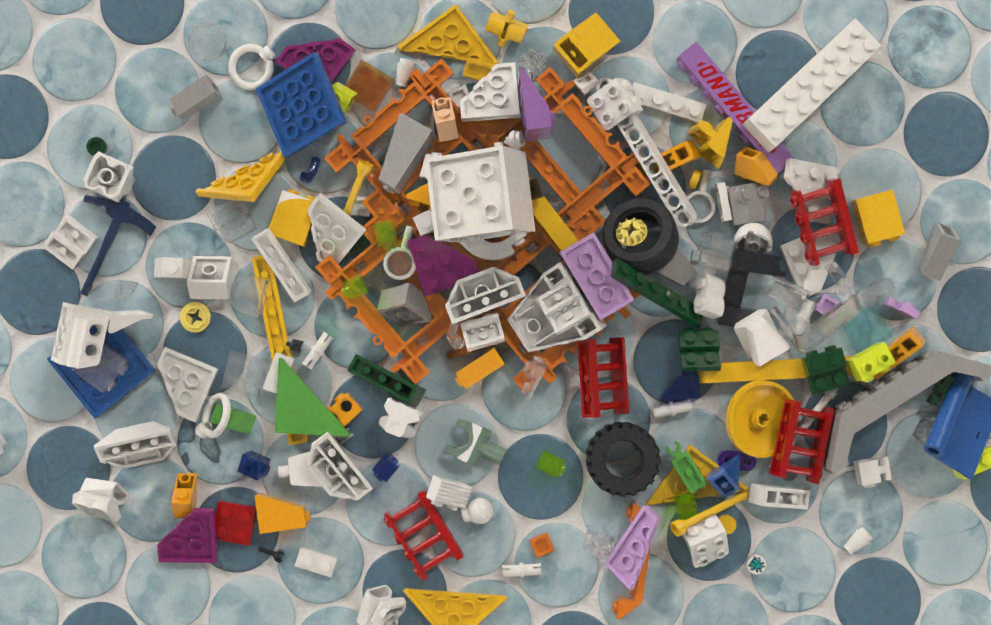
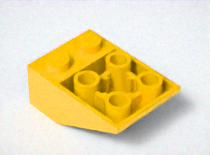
(585, 44)

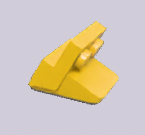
(712, 142)

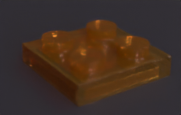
(370, 85)

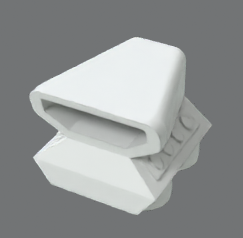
(109, 177)
(760, 337)
(400, 418)
(100, 499)
(380, 608)

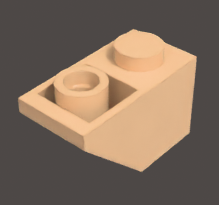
(445, 119)

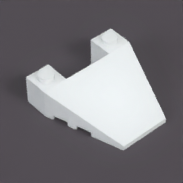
(535, 327)

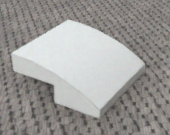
(70, 242)
(564, 306)

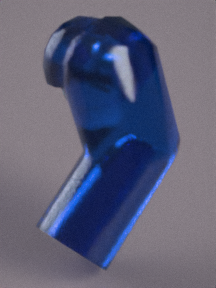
(307, 177)

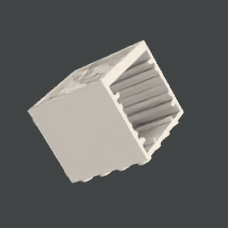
(480, 194)

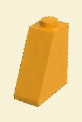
(479, 369)
(280, 514)

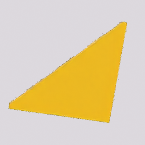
(450, 38)
(247, 181)
(673, 485)
(454, 607)

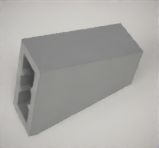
(195, 97)
(939, 251)
(679, 270)

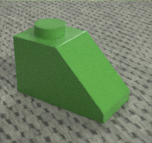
(238, 420)

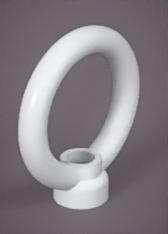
(266, 54)
(205, 428)

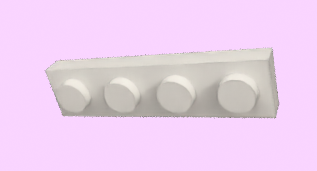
(669, 103)
(281, 265)

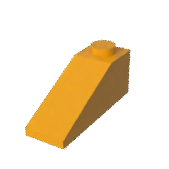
(677, 156)
(904, 346)

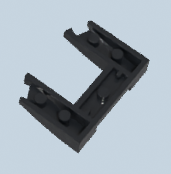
(741, 264)

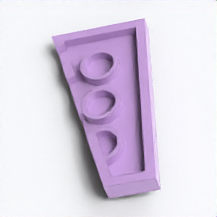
(633, 547)

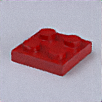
(235, 522)

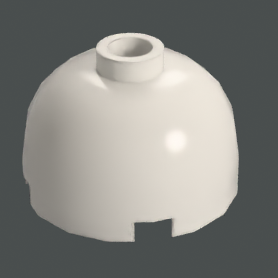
(754, 238)

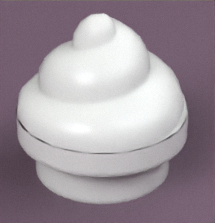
(515, 139)

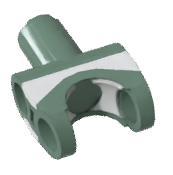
(477, 446)

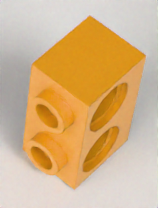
(342, 415)

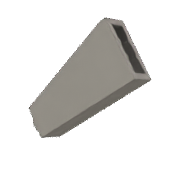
(405, 152)

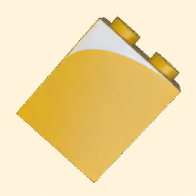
(291, 217)

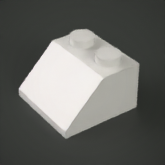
(210, 277)

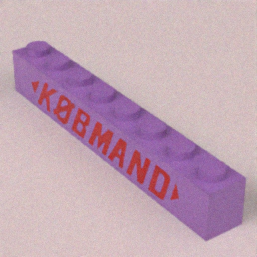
(726, 100)

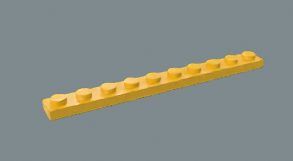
(275, 323)

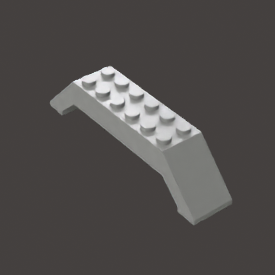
(889, 394)

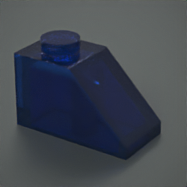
(682, 387)

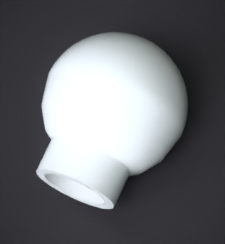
(478, 511)

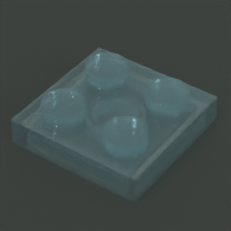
(867, 328)

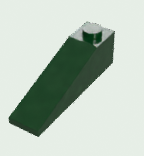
(386, 380)

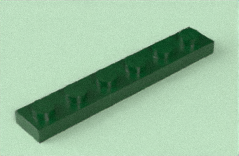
(655, 292)

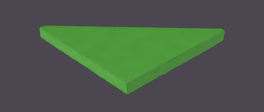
(300, 408)

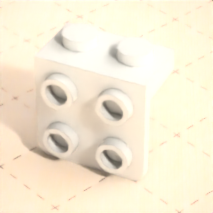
(614, 103)
(706, 541)

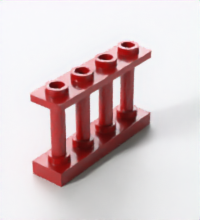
(842, 226)
(589, 377)
(785, 438)
(443, 533)

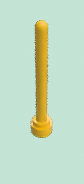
(364, 168)
(680, 527)

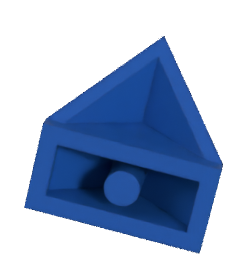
(726, 477)

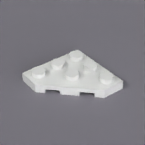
(493, 96)
(809, 178)
(332, 229)
(803, 274)
(186, 382)

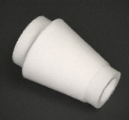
(404, 68)
(858, 540)

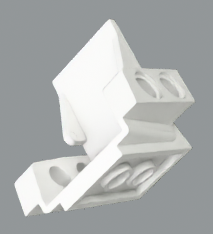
(74, 333)

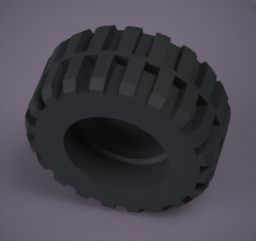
(638, 480)

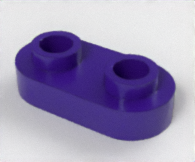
(732, 453)

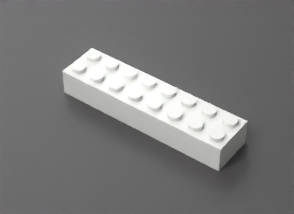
(811, 85)

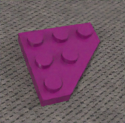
(332, 53)
(439, 264)
(191, 539)

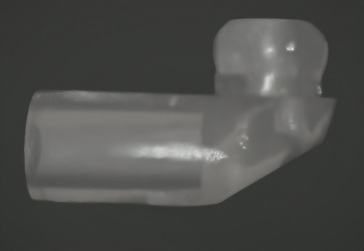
(453, 337)

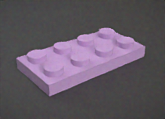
(593, 274)

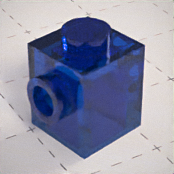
(254, 465)
(385, 467)

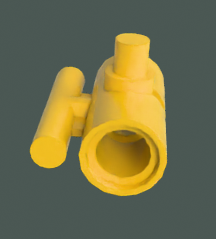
(506, 28)

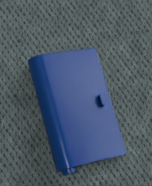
(961, 427)

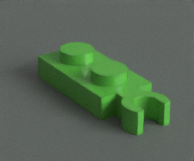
(686, 469)

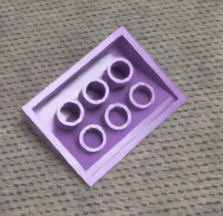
(535, 112)

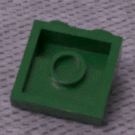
(699, 350)
(825, 369)

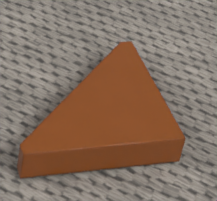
(460, 352)

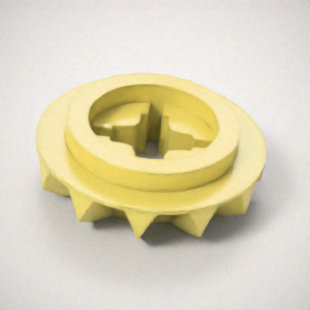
(637, 235)
(192, 308)

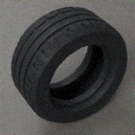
(648, 211)

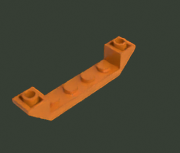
(625, 604)

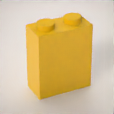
(878, 218)

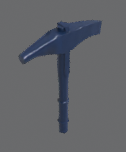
(120, 213)

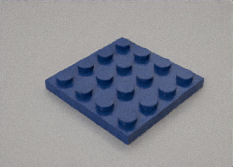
(301, 105)
(98, 402)

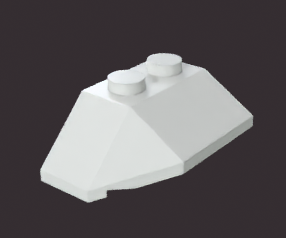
(482, 293)
(136, 445)
(336, 469)

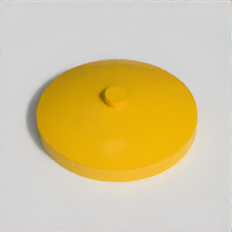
(755, 417)

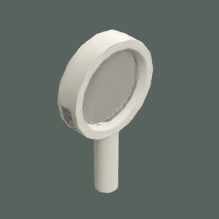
(702, 201)
(399, 261)

